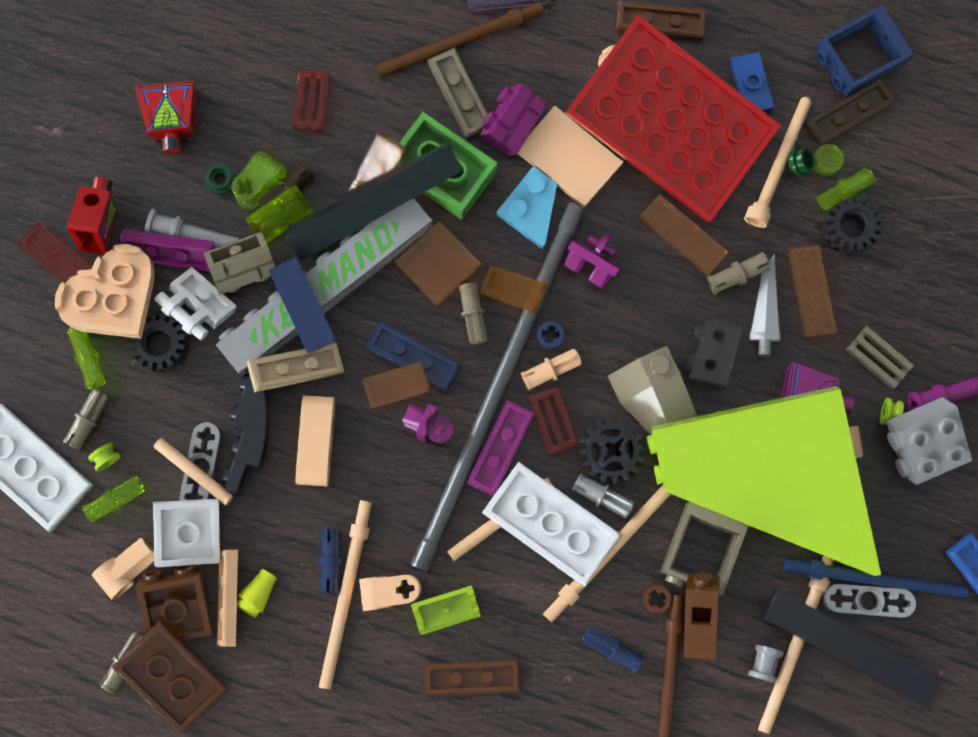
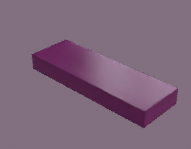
(169, 249)
(500, 448)

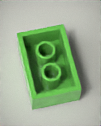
(463, 189)

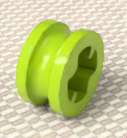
(890, 410)
(104, 457)

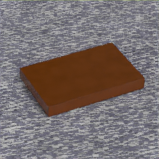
(169, 677)

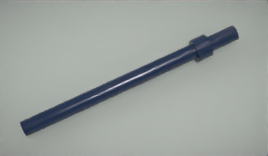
(817, 570)

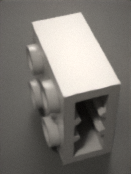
(928, 441)

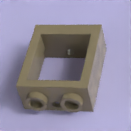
(712, 519)

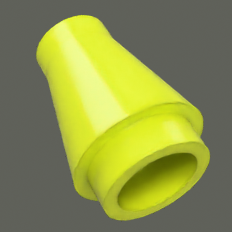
(256, 594)

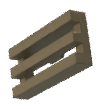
(887, 349)

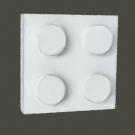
(186, 532)

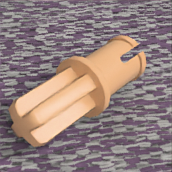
(551, 368)

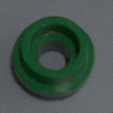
(801, 161)
(216, 171)

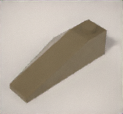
(653, 390)

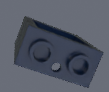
(888, 38)

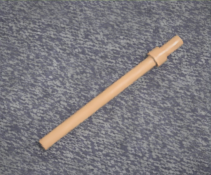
(359, 533)
(817, 587)
(569, 594)

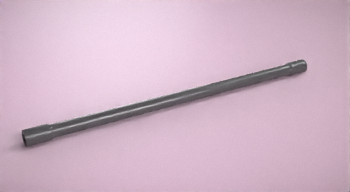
(429, 544)

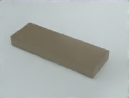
(459, 92)

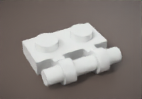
(200, 297)

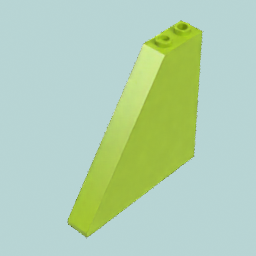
(777, 469)

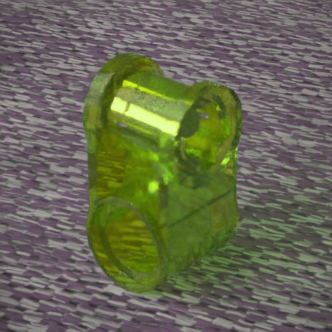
(258, 176)

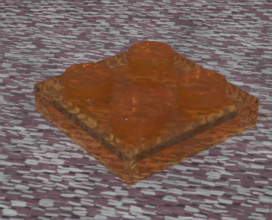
(438, 263)

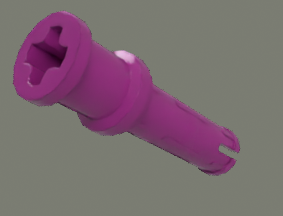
(952, 393)

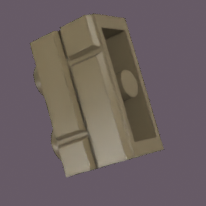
(240, 263)

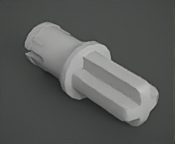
(602, 495)

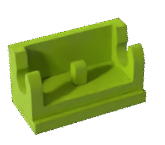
(445, 610)

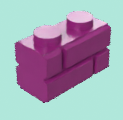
(512, 119)

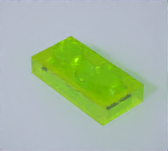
(279, 214)

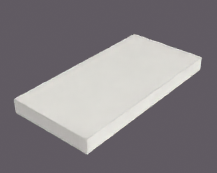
(37, 474)
(551, 524)

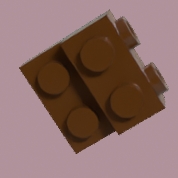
(176, 601)

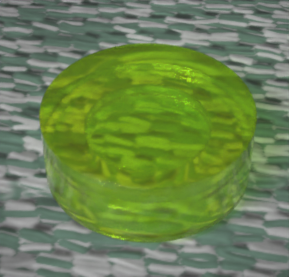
(828, 159)

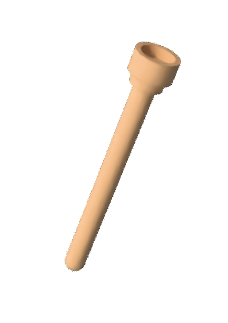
(759, 213)

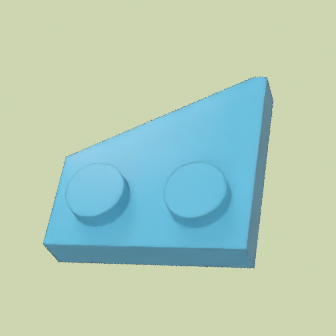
(530, 206)

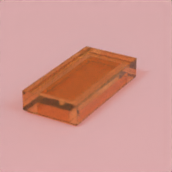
(513, 289)
(396, 385)

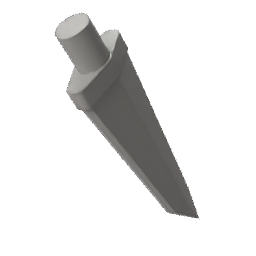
(766, 316)

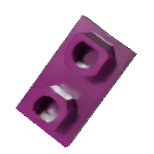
(604, 267)
(428, 424)

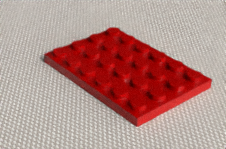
(673, 119)

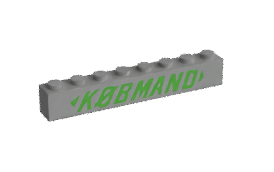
(330, 281)

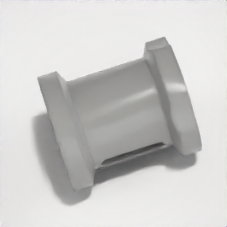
(765, 663)

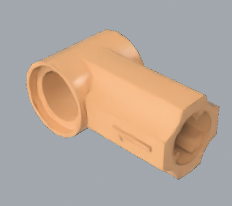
(118, 573)

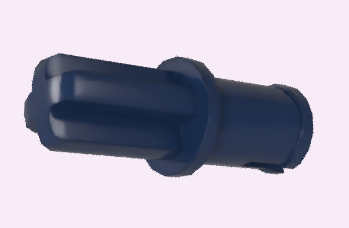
(613, 649)

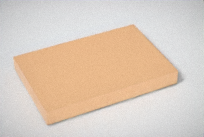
(569, 156)

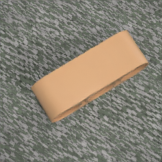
(315, 440)

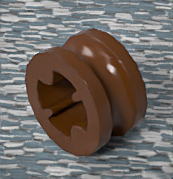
(654, 608)

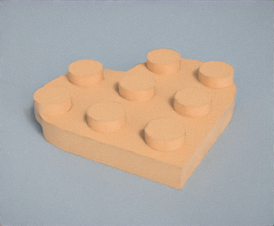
(111, 295)

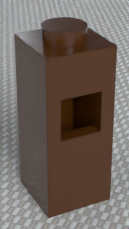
(701, 616)

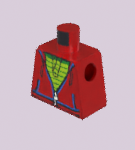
(169, 112)
(94, 217)

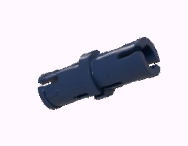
(330, 561)

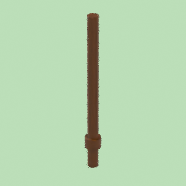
(513, 18)
(674, 628)

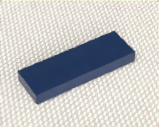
(302, 305)
(405, 351)

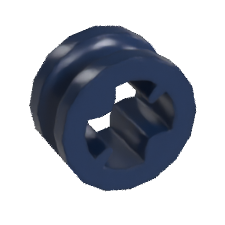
(543, 328)

